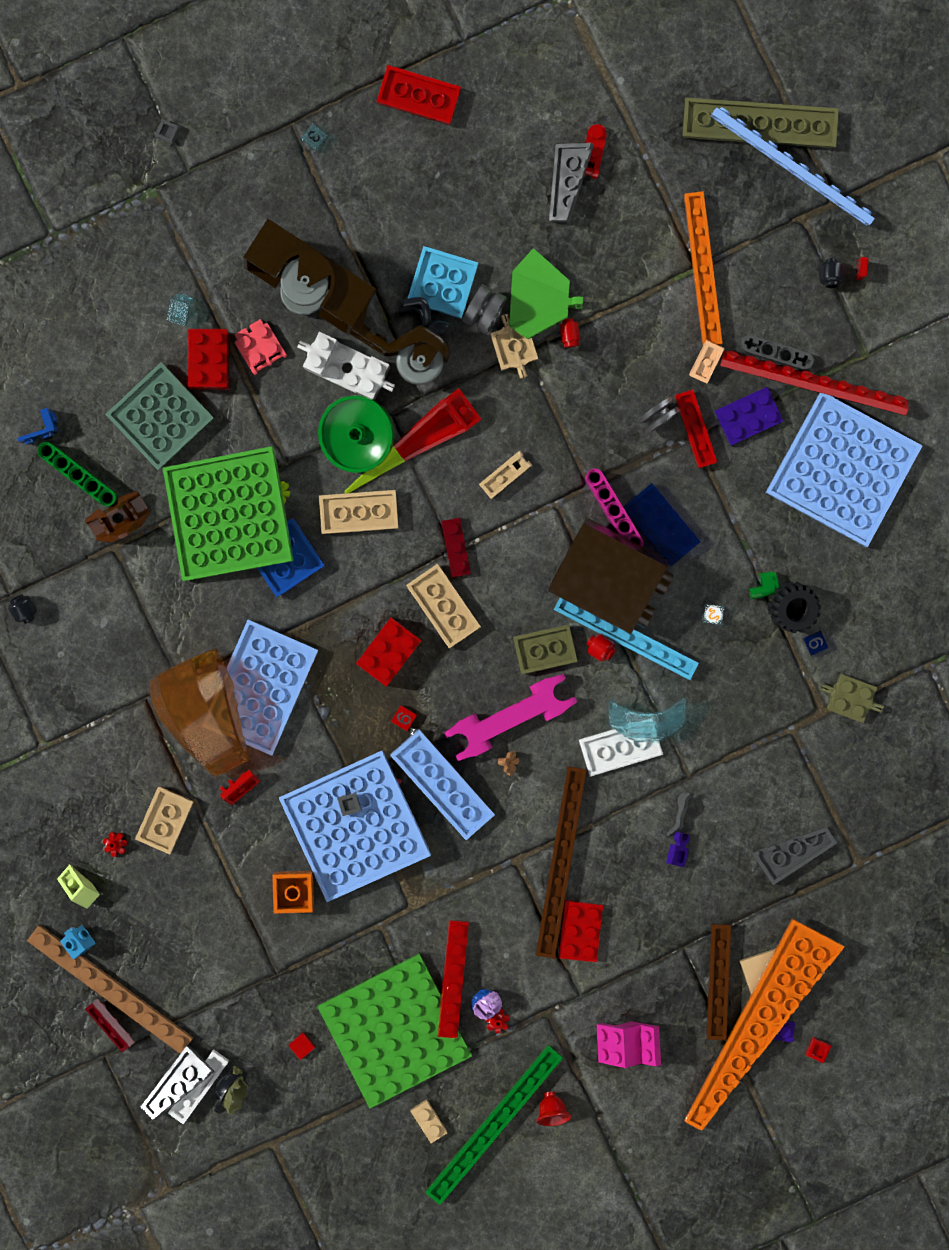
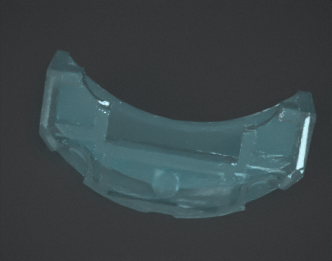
(646, 726)

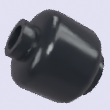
(831, 273)
(22, 608)

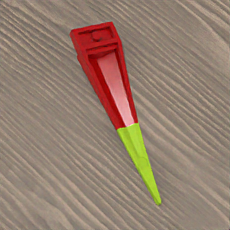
(440, 424)

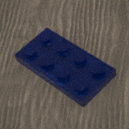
(661, 524)

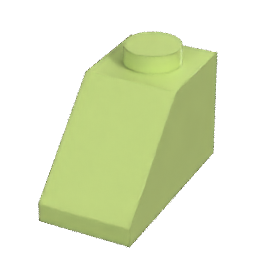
(78, 887)

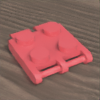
(258, 345)

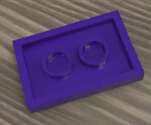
(748, 416)

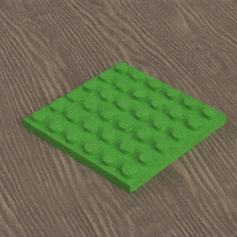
(228, 514)
(391, 1031)

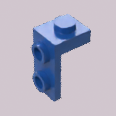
(50, 420)

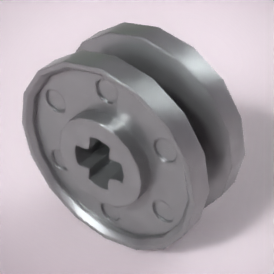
(658, 415)

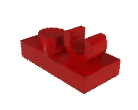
(241, 786)

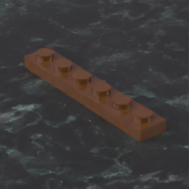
(718, 981)

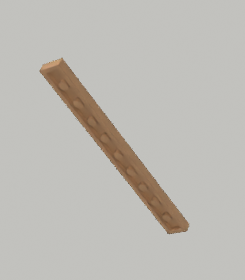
(111, 990)

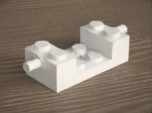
(328, 356)

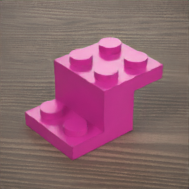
(628, 1044)

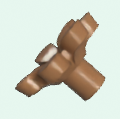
(509, 763)

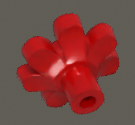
(118, 843)
(498, 1017)

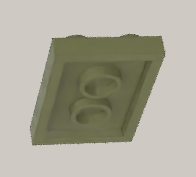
(545, 649)

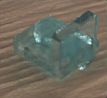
(179, 309)

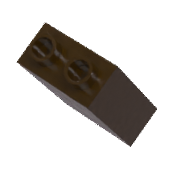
(611, 576)

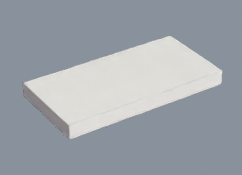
(612, 750)

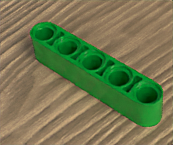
(70, 470)

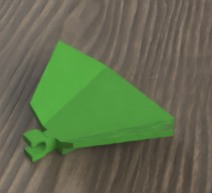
(539, 296)

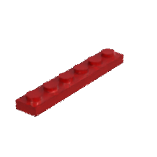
(453, 979)

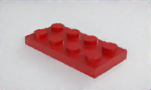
(418, 95)

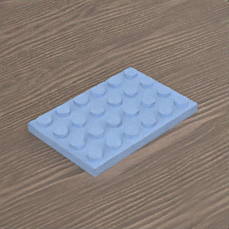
(267, 682)

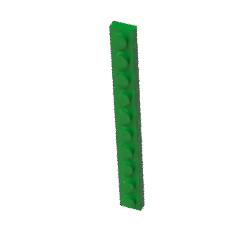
(493, 1124)

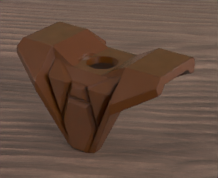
(134, 513)

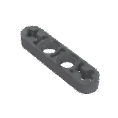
(777, 350)

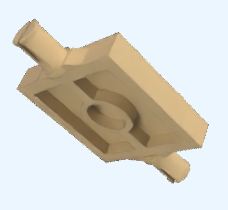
(512, 348)

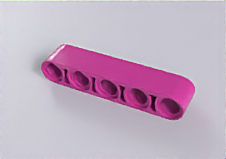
(612, 501)

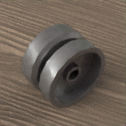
(486, 310)

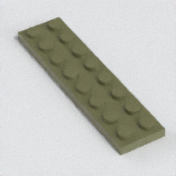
(775, 122)

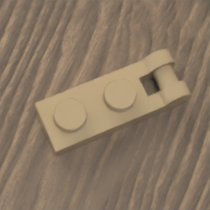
(504, 475)

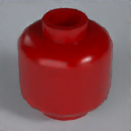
(601, 647)

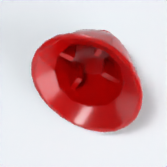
(552, 1111)

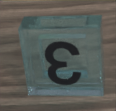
(314, 137)

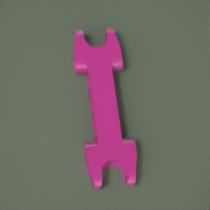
(481, 731)

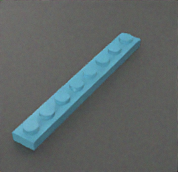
(635, 641)

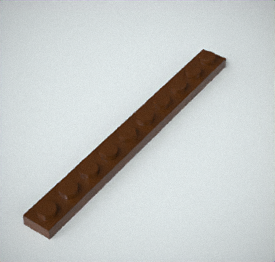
(560, 862)

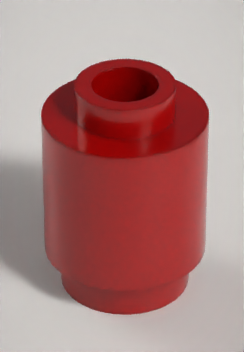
(569, 333)

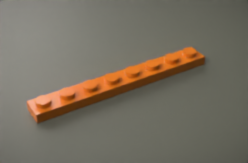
(702, 267)

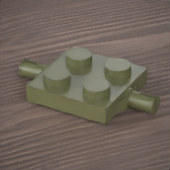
(851, 698)

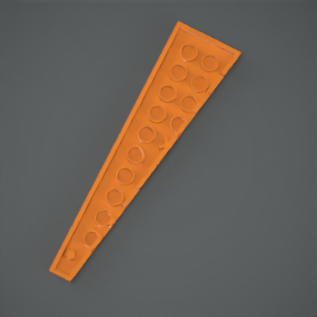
(784, 983)

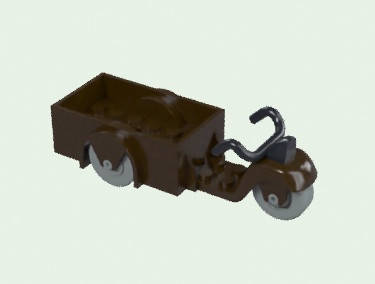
(317, 282)

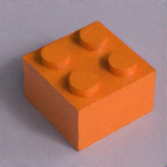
(293, 892)

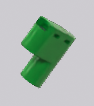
(768, 584)

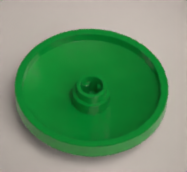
(356, 433)

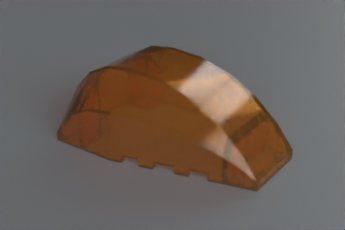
(201, 711)

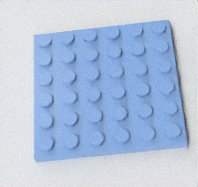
(843, 469)
(358, 846)

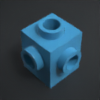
(77, 941)

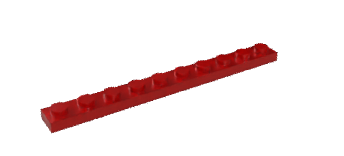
(813, 382)

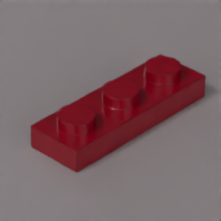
(455, 547)
(109, 1025)

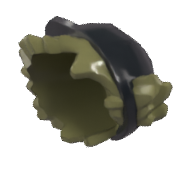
(231, 1091)

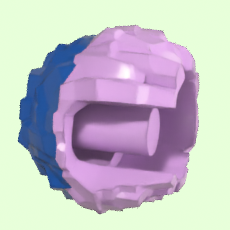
(486, 1004)

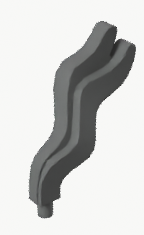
(682, 808)

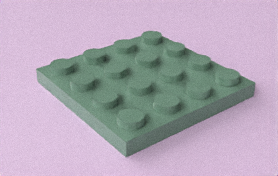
(159, 416)

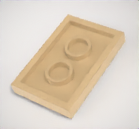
(164, 820)

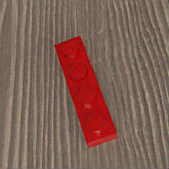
(695, 429)

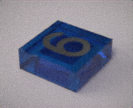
(815, 643)

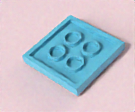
(443, 281)

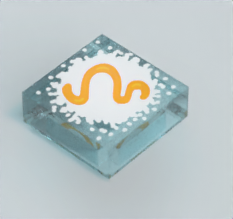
(713, 614)

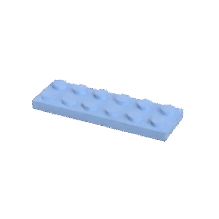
(442, 784)

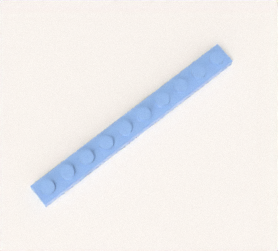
(785, 160)

